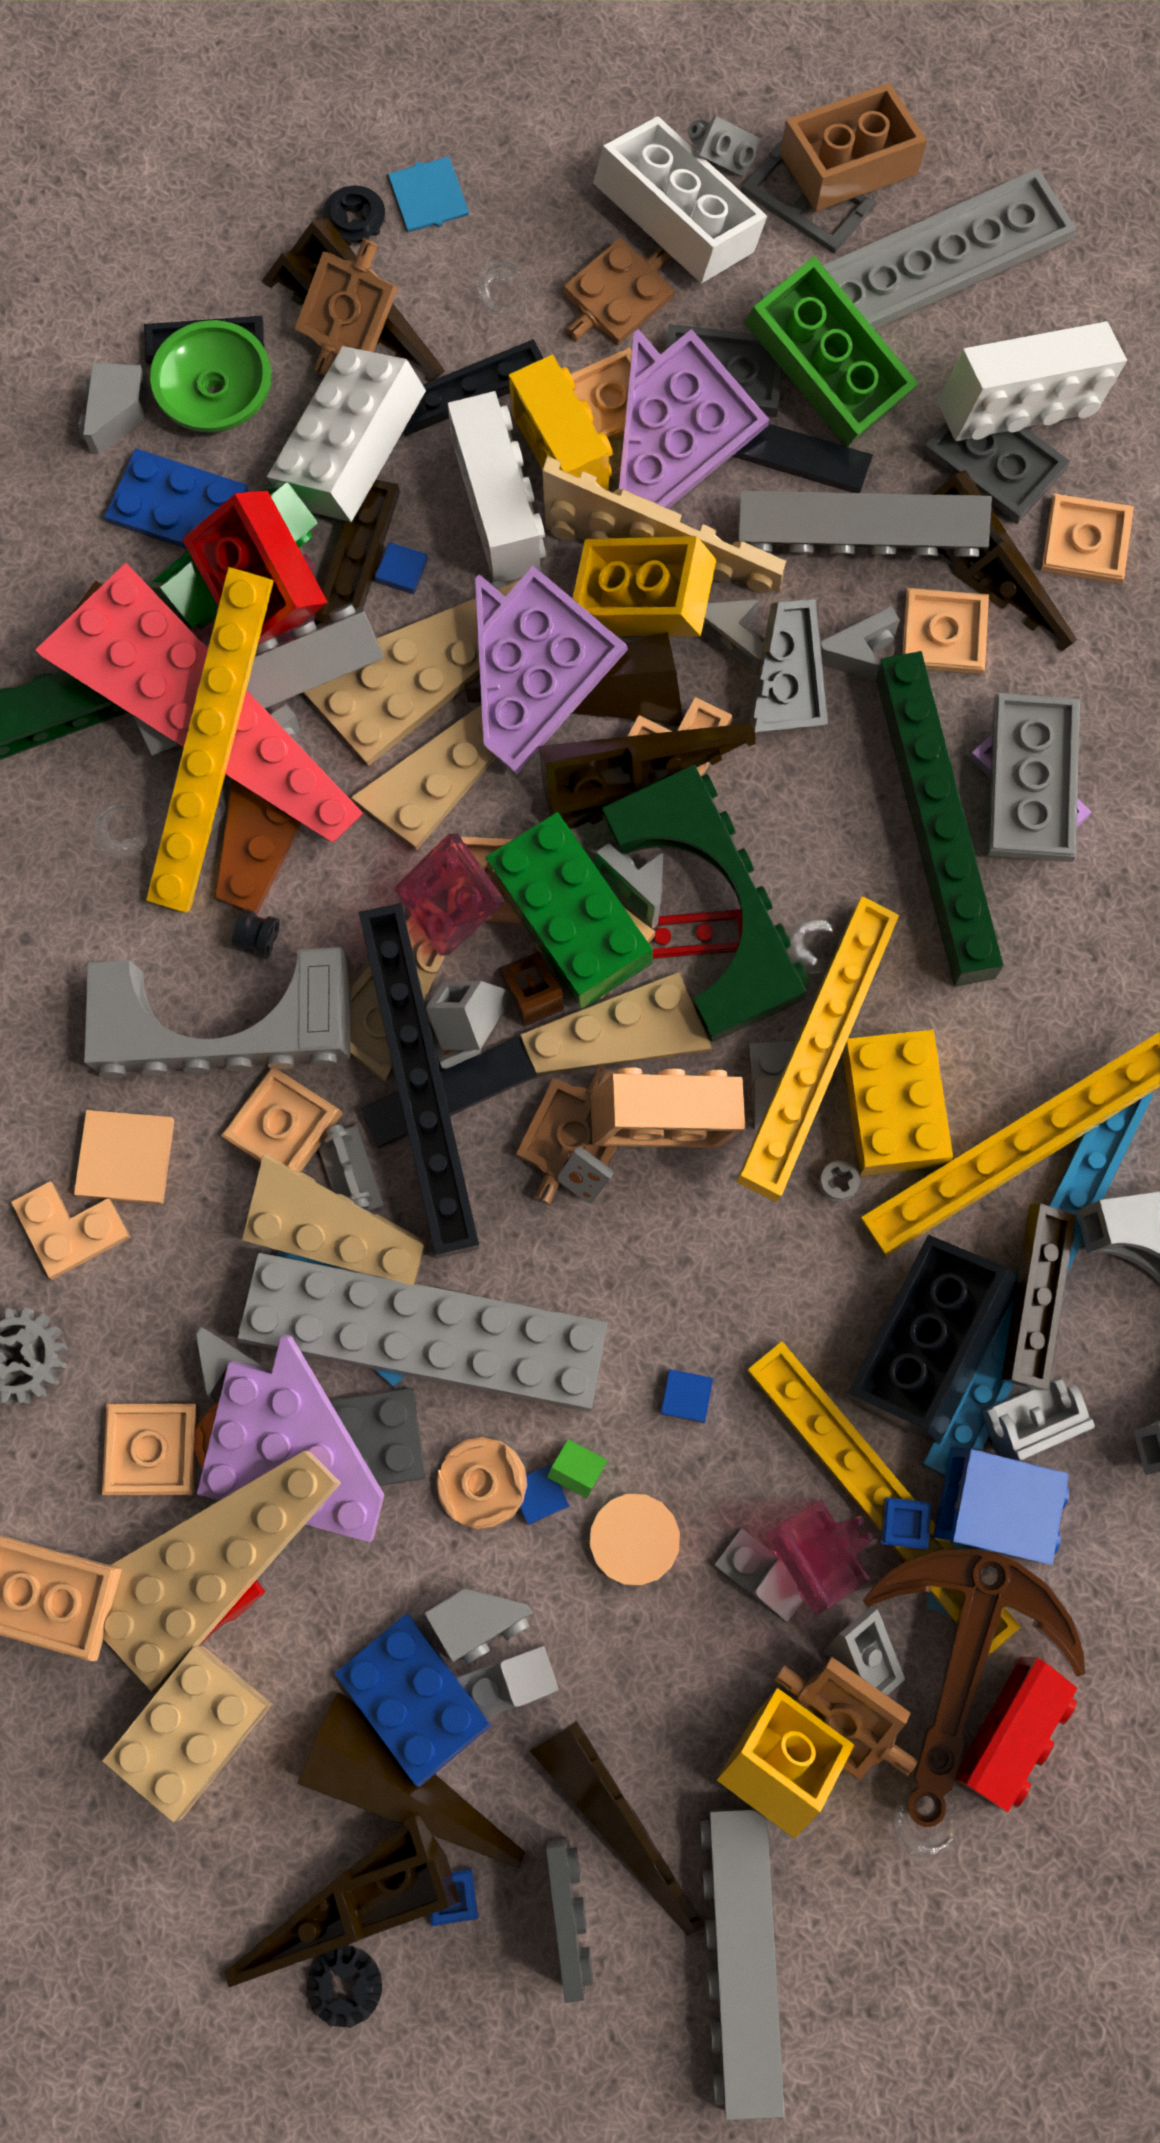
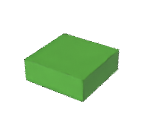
(577, 1468)

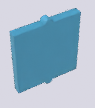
(428, 194)

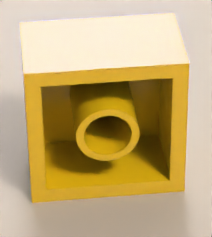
(786, 1763)

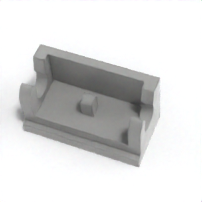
(1037, 1420)

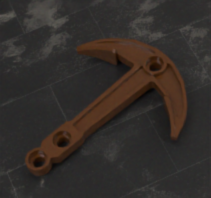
(970, 1647)

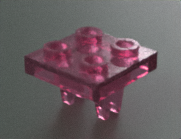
(449, 894)
(821, 1554)

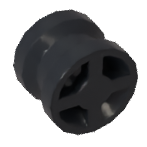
(255, 933)

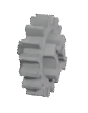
(28, 1342)

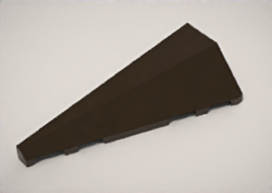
(296, 271)
(1004, 572)
(638, 684)
(596, 773)
(359, 1769)
(587, 1782)
(388, 1887)

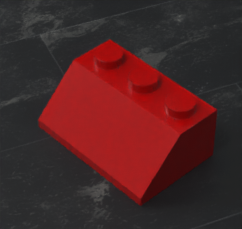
(255, 539)
(1017, 1733)

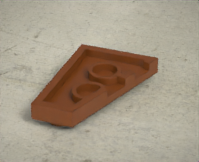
(253, 848)

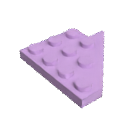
(681, 419)
(535, 663)
(275, 1416)

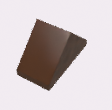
(533, 988)

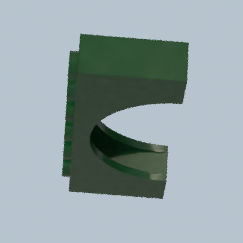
(683, 817)

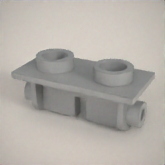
(724, 144)
(350, 1167)

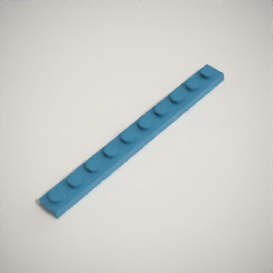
(1081, 1185)

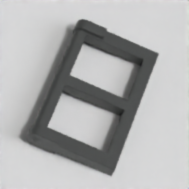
(793, 214)

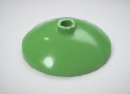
(207, 357)

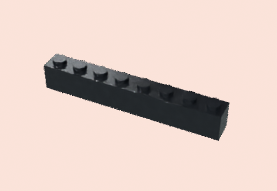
(419, 1081)

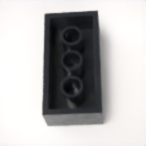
(933, 1338)

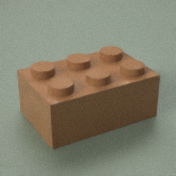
(852, 146)

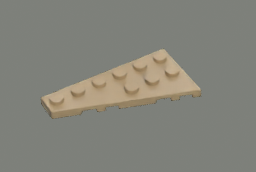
(588, 511)
(417, 677)
(197, 1571)

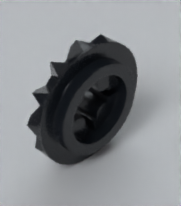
(354, 199)
(367, 1990)

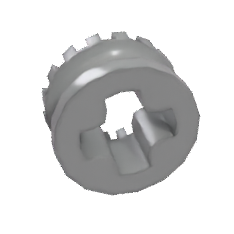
(843, 1168)

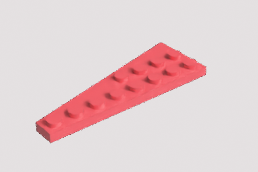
(152, 666)

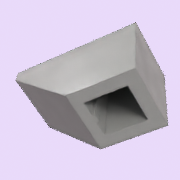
(114, 404)
(466, 1013)
(473, 1619)

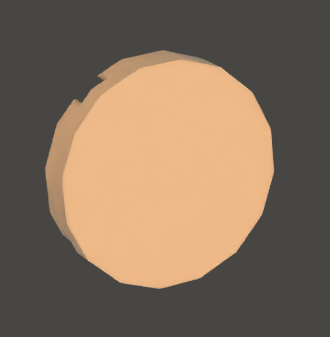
(481, 1483)
(634, 1539)

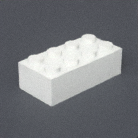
(679, 199)
(1031, 381)
(348, 431)
(496, 486)

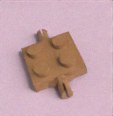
(618, 292)
(345, 305)
(558, 1129)
(855, 1712)

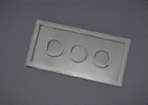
(1034, 777)

